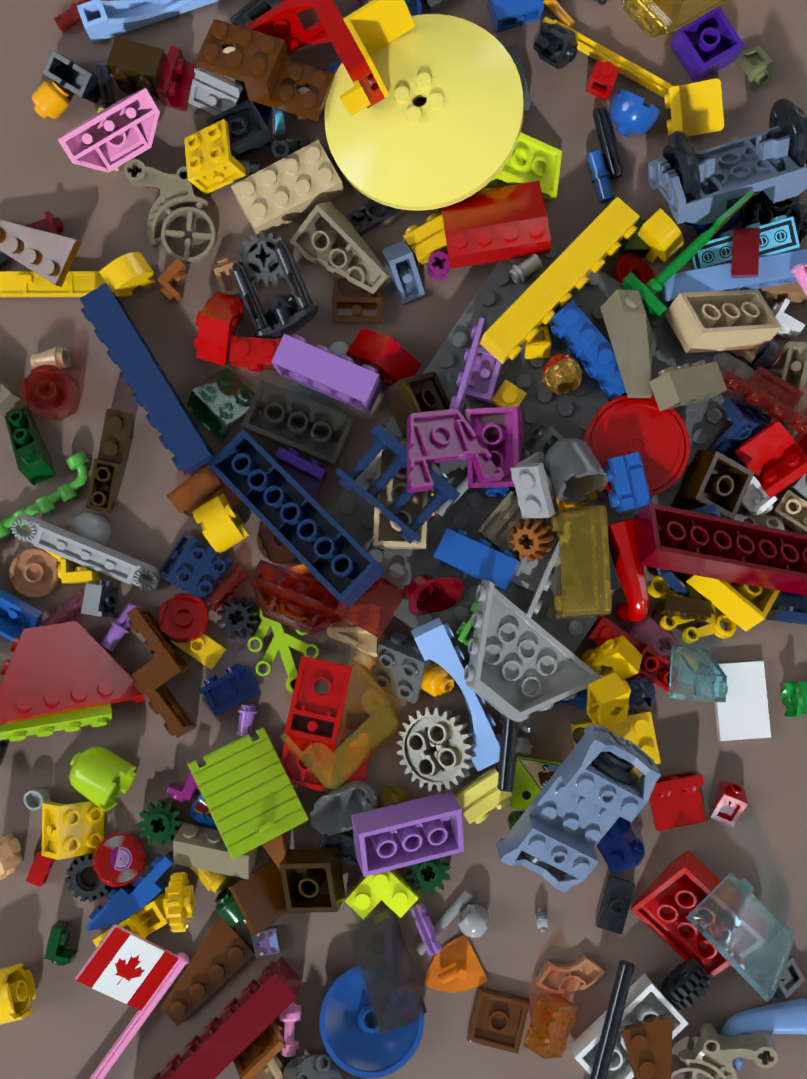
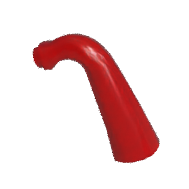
(630, 574)

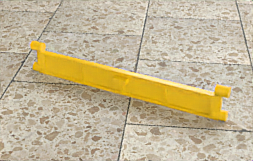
(33, 285)

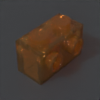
(550, 1026)

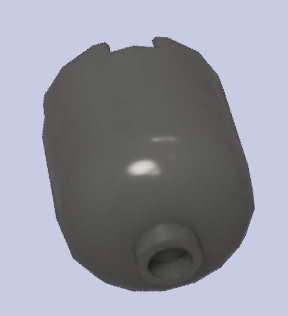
(574, 470)

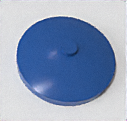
(351, 1032)

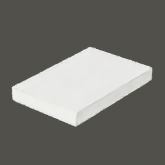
(746, 705)

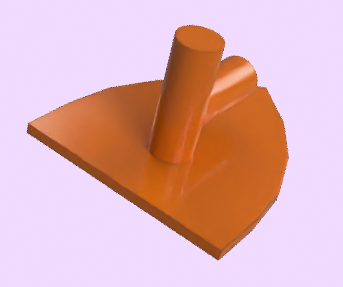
(455, 968)

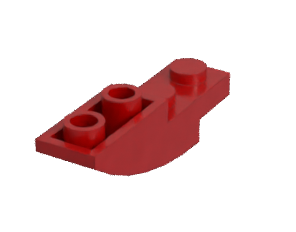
(652, 664)

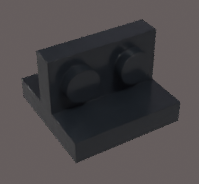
(245, 128)

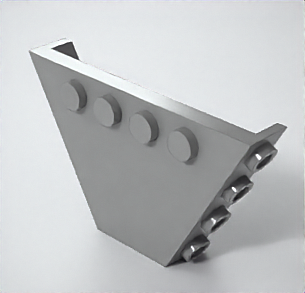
(517, 661)

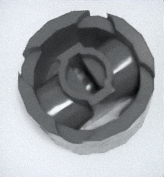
(311, 1067)

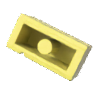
(481, 797)

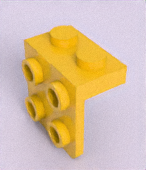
(695, 108)

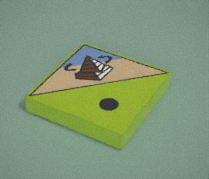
(529, 779)

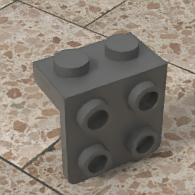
(400, 667)

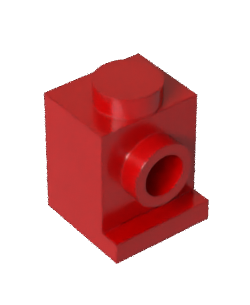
(604, 74)

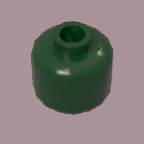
(228, 909)

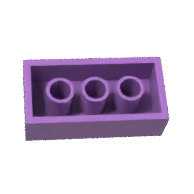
(327, 373)
(408, 833)

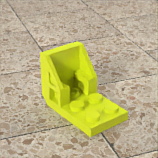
(529, 163)

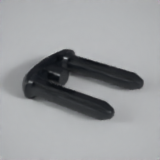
(286, 322)

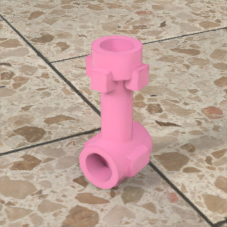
(290, 1016)

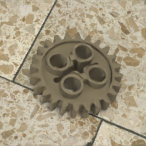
(417, 755)

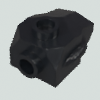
(556, 45)

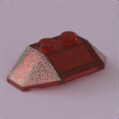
(294, 599)

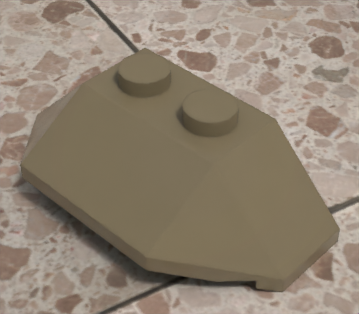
(791, 368)

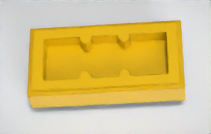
(203, 650)

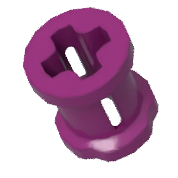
(442, 260)

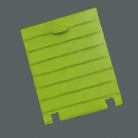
(247, 792)

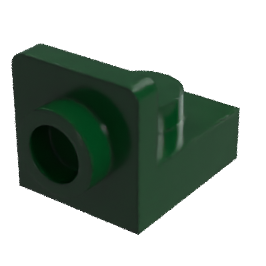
(57, 943)

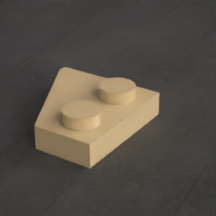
(354, 636)

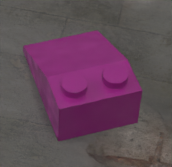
(502, 435)

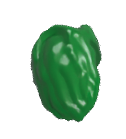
(794, 698)

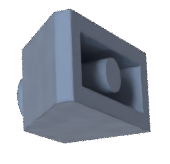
(403, 271)

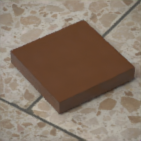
(260, 897)
(498, 1020)

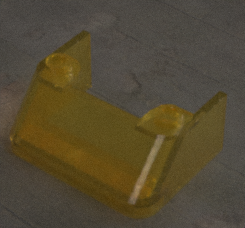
(583, 562)
(336, 767)

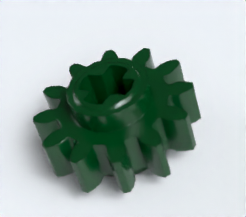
(151, 824)
(431, 881)

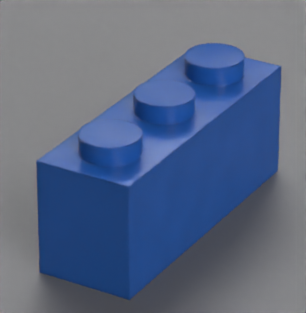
(477, 558)

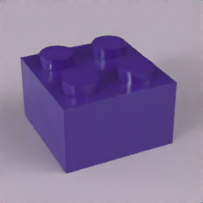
(706, 45)

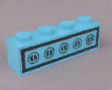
(775, 238)

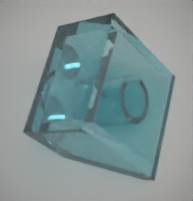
(696, 676)

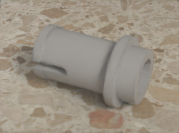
(524, 269)

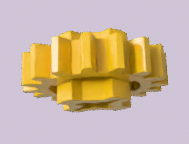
(179, 902)

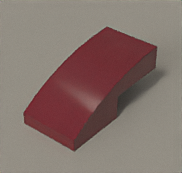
(745, 253)

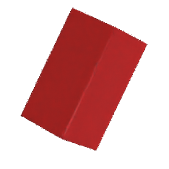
(40, 869)

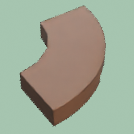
(570, 976)

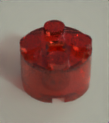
(41, 382)

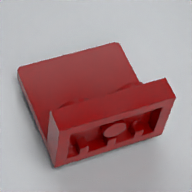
(773, 458)
(677, 801)

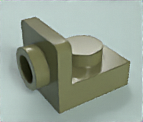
(756, 66)

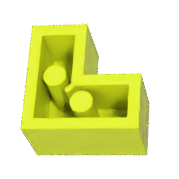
(384, 886)

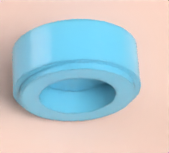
(279, 122)

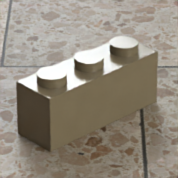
(687, 384)
(205, 850)

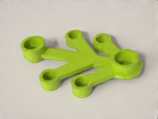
(281, 642)

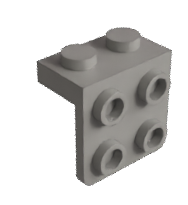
(533, 487)

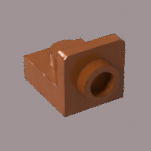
(172, 277)

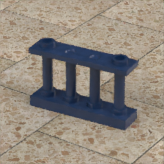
(382, 441)

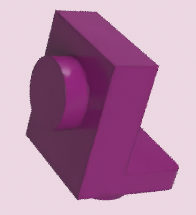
(184, 793)

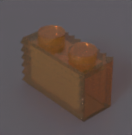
(196, 491)

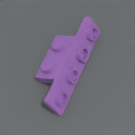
(480, 373)

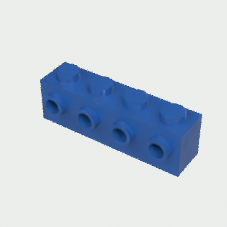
(589, 347)

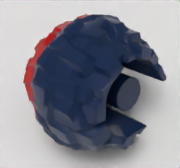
(641, 691)

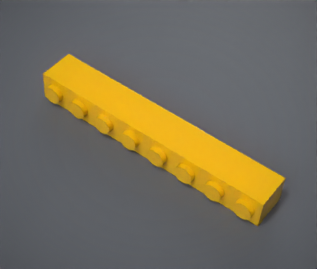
(559, 280)

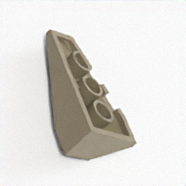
(335, 244)
(631, 340)

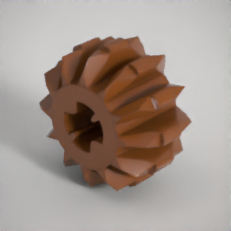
(525, 534)

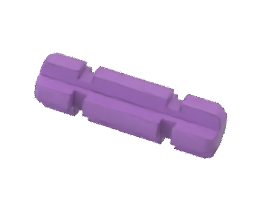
(426, 929)

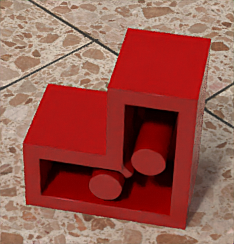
(216, 326)
(384, 355)

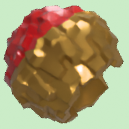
(562, 374)

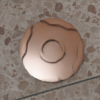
(34, 573)

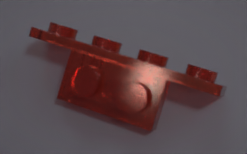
(770, 393)

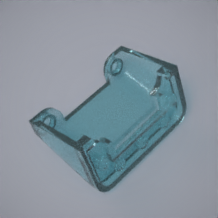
(745, 933)

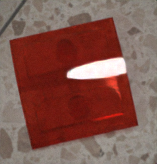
(374, 607)

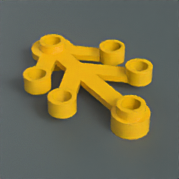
(714, 622)

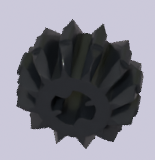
(228, 620)

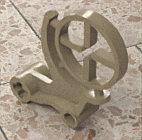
(174, 191)
(720, 1050)

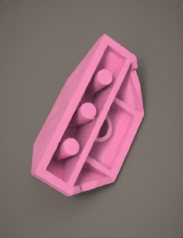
(114, 133)

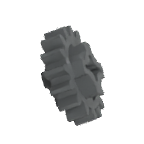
(255, 258)

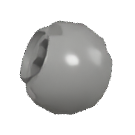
(474, 920)

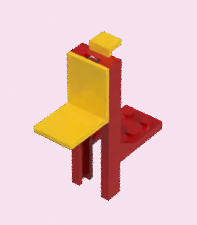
(351, 36)

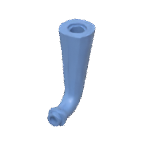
(776, 1018)

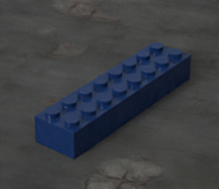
(148, 379)
(297, 519)

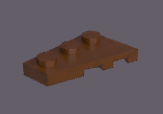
(650, 1047)

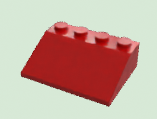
(497, 225)
(671, 900)

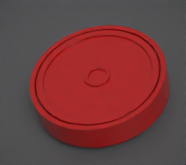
(639, 426)

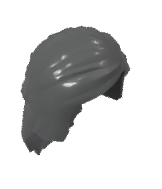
(334, 810)

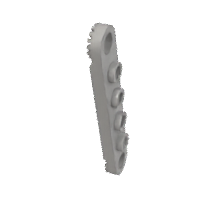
(85, 552)

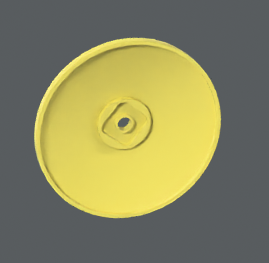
(449, 144)

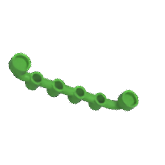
(46, 503)

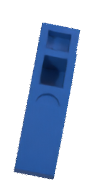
(132, 897)

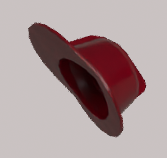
(432, 594)

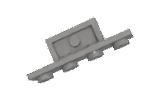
(536, 576)

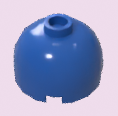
(631, 113)

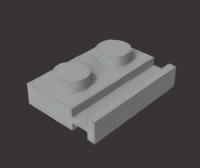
(213, 92)

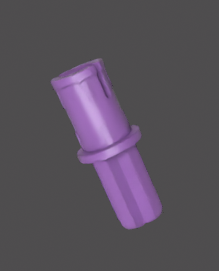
(118, 629)

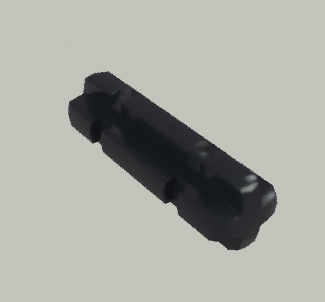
(105, 85)

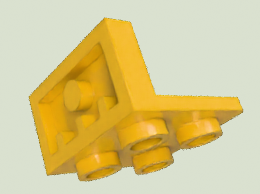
(210, 158)
(71, 829)

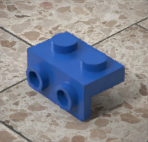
(16, 616)

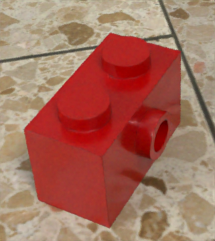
(253, 353)

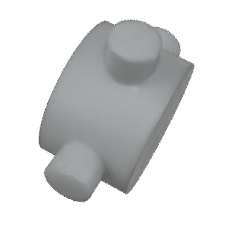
(541, 920)

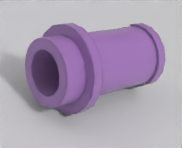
(246, 719)

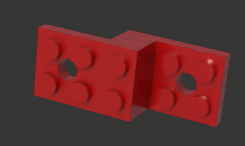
(314, 716)

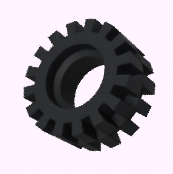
(78, 884)
(686, 984)

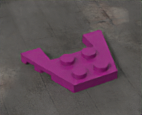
(443, 438)

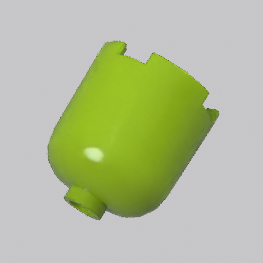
(101, 776)

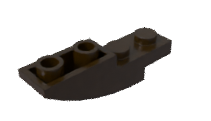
(111, 461)

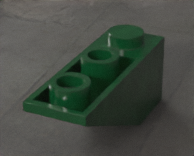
(28, 447)

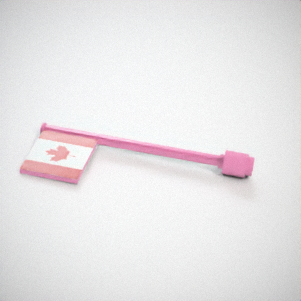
(132, 973)

